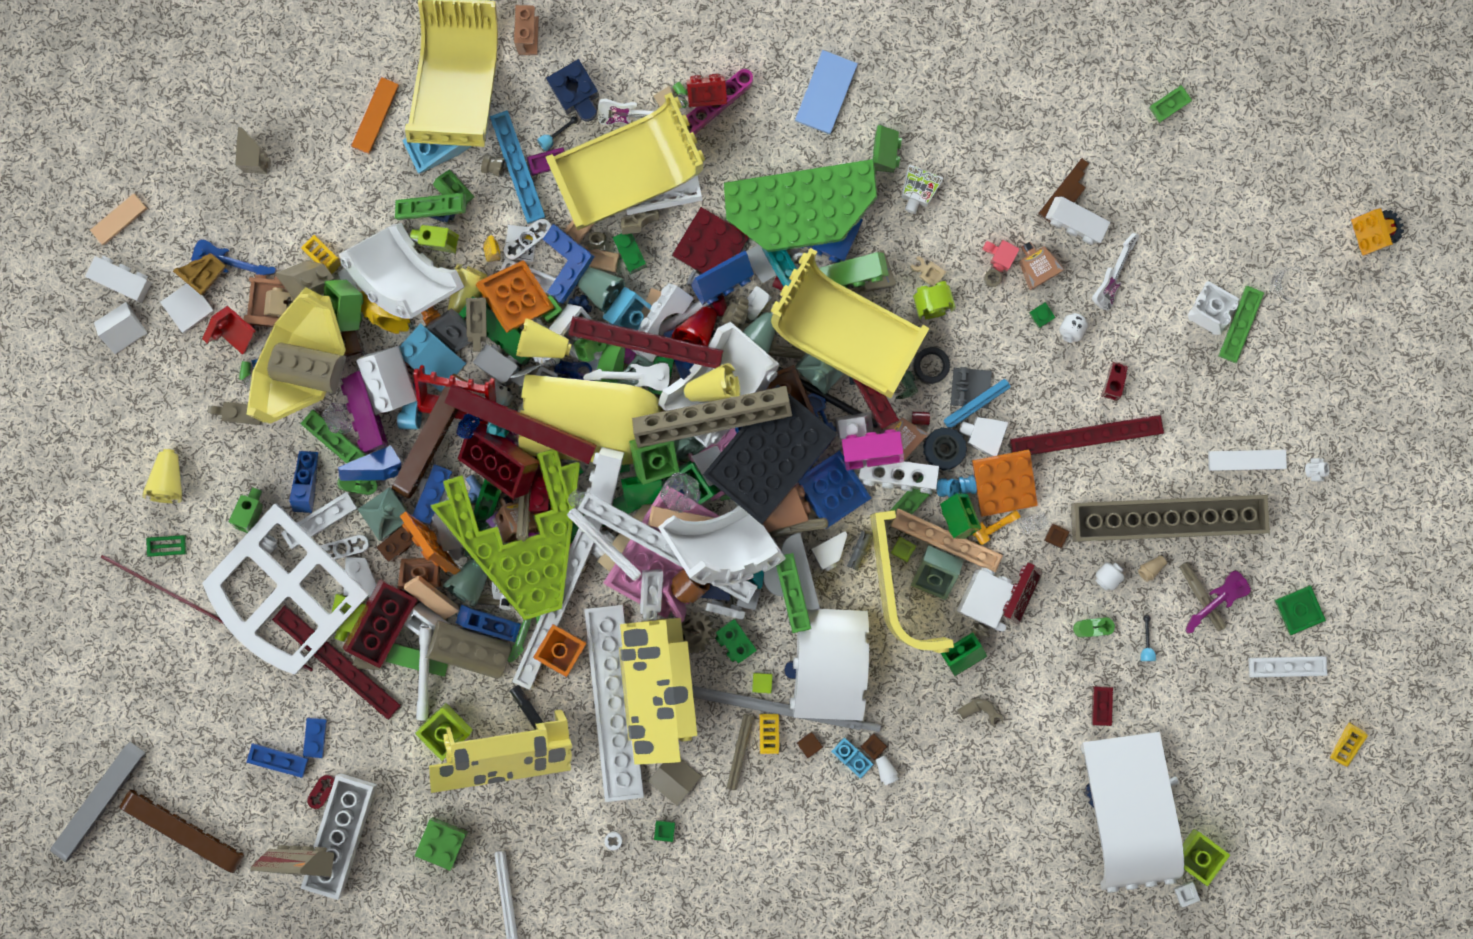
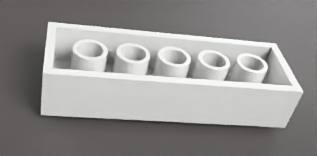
(341, 832)

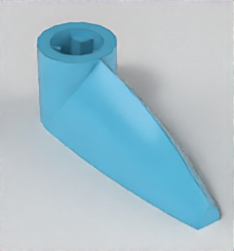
(409, 416)

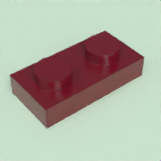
(1102, 706)

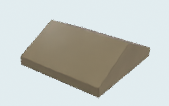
(674, 780)

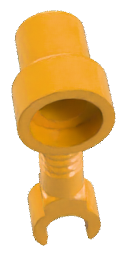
(983, 534)

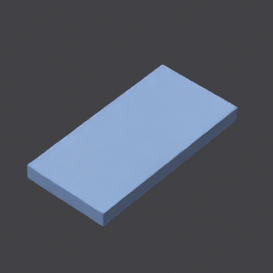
(826, 92)

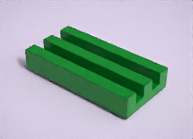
(183, 545)

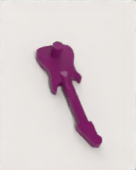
(1233, 588)

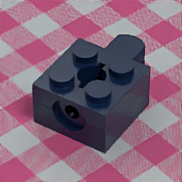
(574, 90)

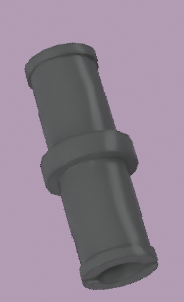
(859, 550)

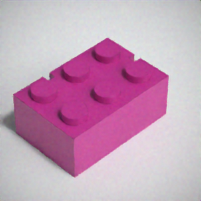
(874, 448)

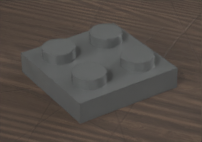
(450, 330)

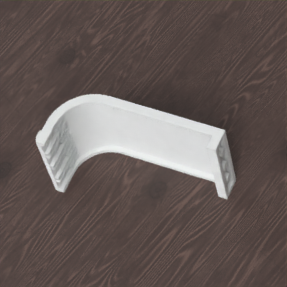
(1134, 811)

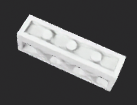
(663, 200)

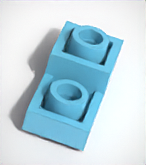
(852, 758)

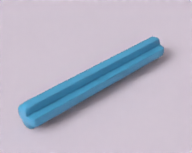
(977, 403)

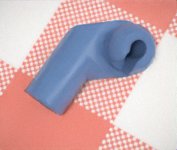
(475, 488)

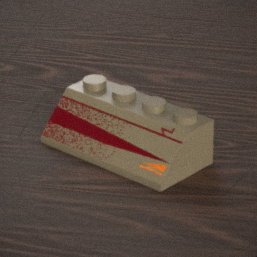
(296, 861)

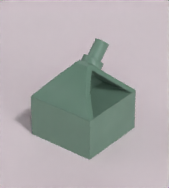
(818, 372)
(384, 513)

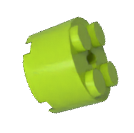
(934, 301)

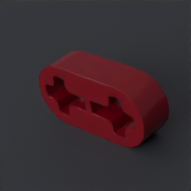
(318, 789)

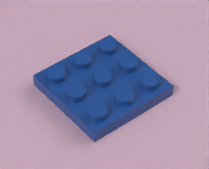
(833, 489)

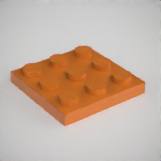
(515, 296)
(1005, 483)
(427, 540)

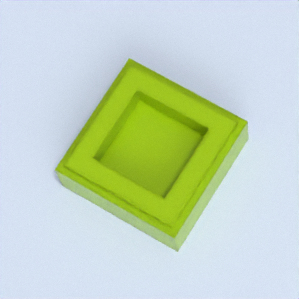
(903, 549)
(762, 683)

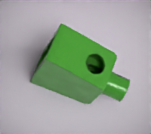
(246, 519)

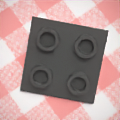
(968, 385)

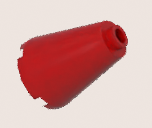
(698, 327)

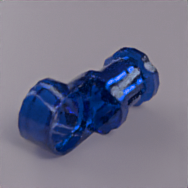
(571, 369)
(466, 426)

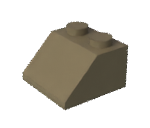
(250, 155)
(305, 274)

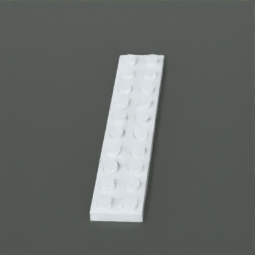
(620, 776)

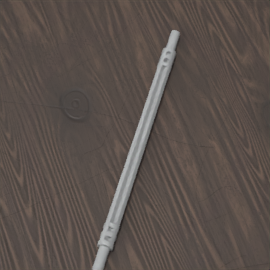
(773, 707)

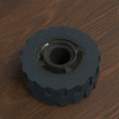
(956, 446)

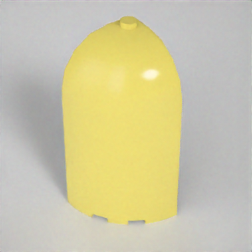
(587, 410)

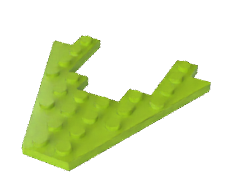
(528, 571)

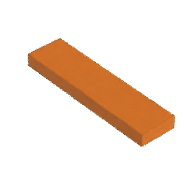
(375, 115)

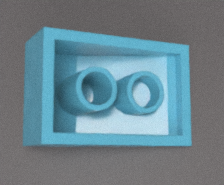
(430, 155)
(428, 350)

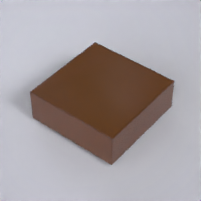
(1056, 536)
(809, 745)
(873, 746)

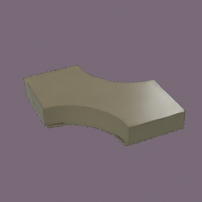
(635, 222)

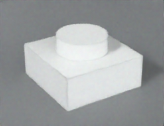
(1186, 894)

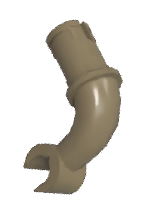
(979, 705)

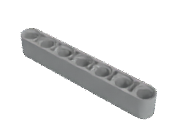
(97, 801)

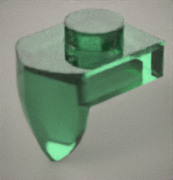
(908, 381)

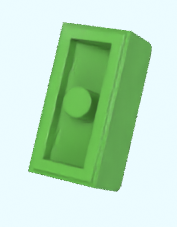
(449, 184)

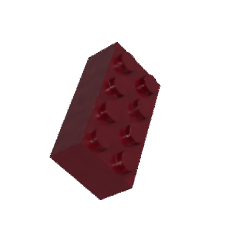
(499, 462)
(379, 623)

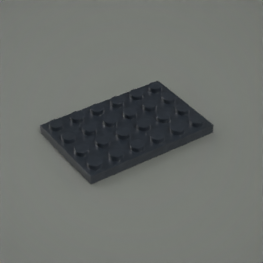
(770, 460)

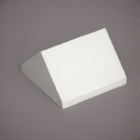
(119, 328)

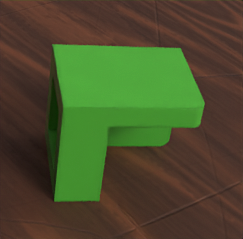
(552, 315)

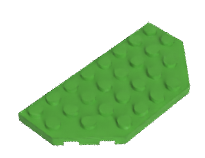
(802, 205)

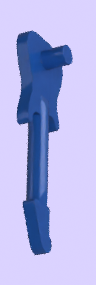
(204, 248)

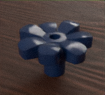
(582, 302)

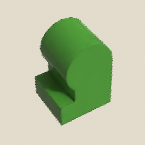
(586, 348)

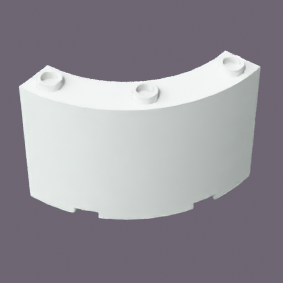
(397, 274)
(751, 365)
(722, 548)
(832, 666)

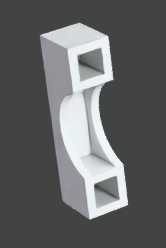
(671, 301)

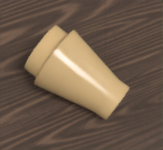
(1150, 569)

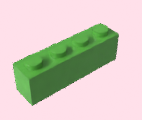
(858, 270)

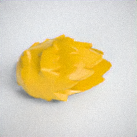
(383, 318)

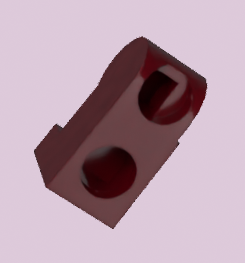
(1115, 381)

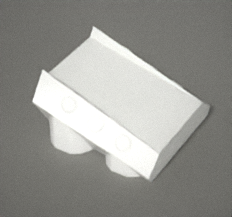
(1213, 308)

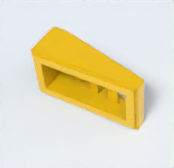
(491, 249)
(332, 262)
(1342, 742)
(769, 750)

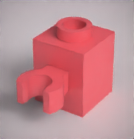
(1003, 254)

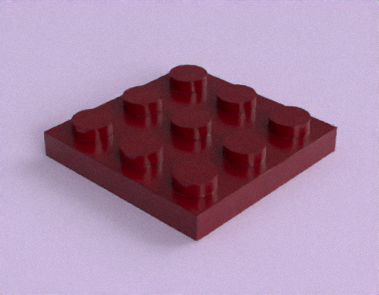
(709, 242)
(1022, 593)

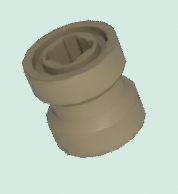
(492, 165)

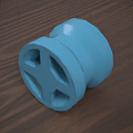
(967, 485)
(947, 487)

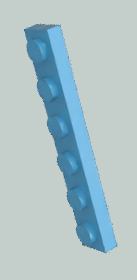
(517, 167)

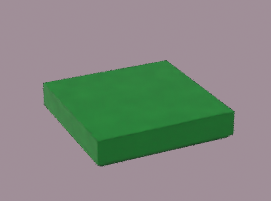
(1300, 610)

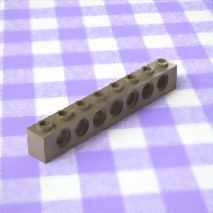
(711, 417)

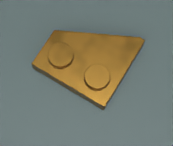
(201, 273)

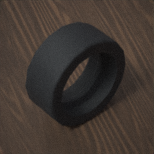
(934, 351)

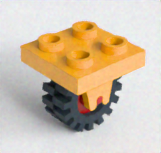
(1377, 230)

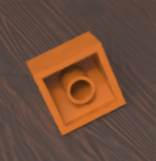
(559, 650)

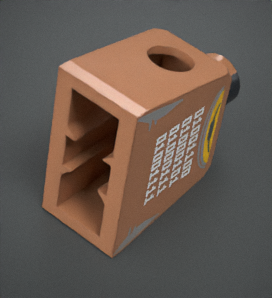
(1038, 265)
(910, 435)
(507, 520)

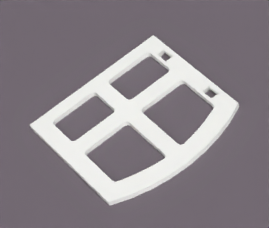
(287, 586)

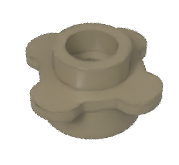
(596, 236)
(980, 631)

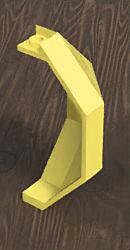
(307, 324)

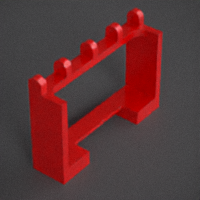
(427, 401)

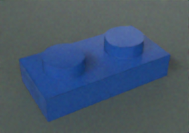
(314, 737)

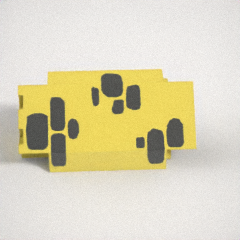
(657, 689)
(504, 757)

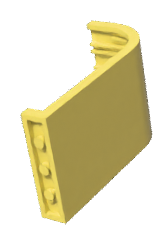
(454, 72)
(627, 165)
(845, 328)
(937, 645)

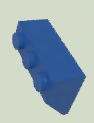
(723, 278)

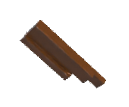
(1069, 187)

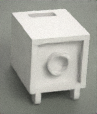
(986, 598)

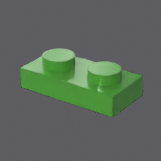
(1170, 104)

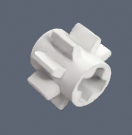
(1317, 469)

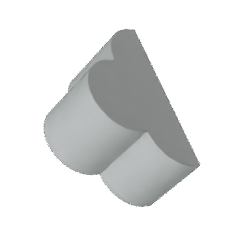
(771, 579)

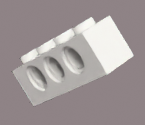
(909, 469)

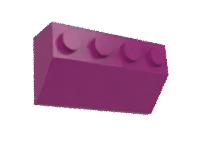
(365, 421)

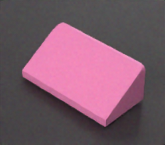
(677, 607)

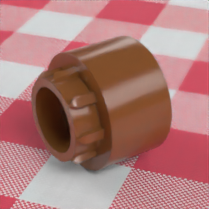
(686, 589)

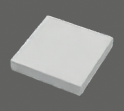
(187, 307)

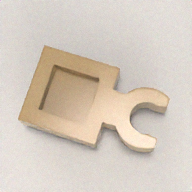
(930, 273)

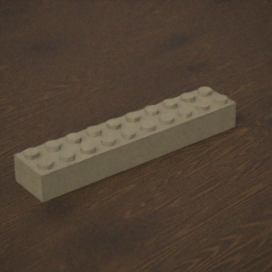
(1170, 518)

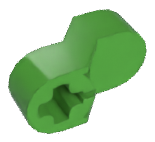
(365, 487)
(1102, 626)

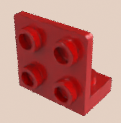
(706, 90)
(231, 328)

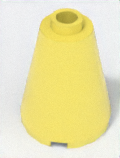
(469, 279)
(541, 342)
(713, 385)
(164, 479)

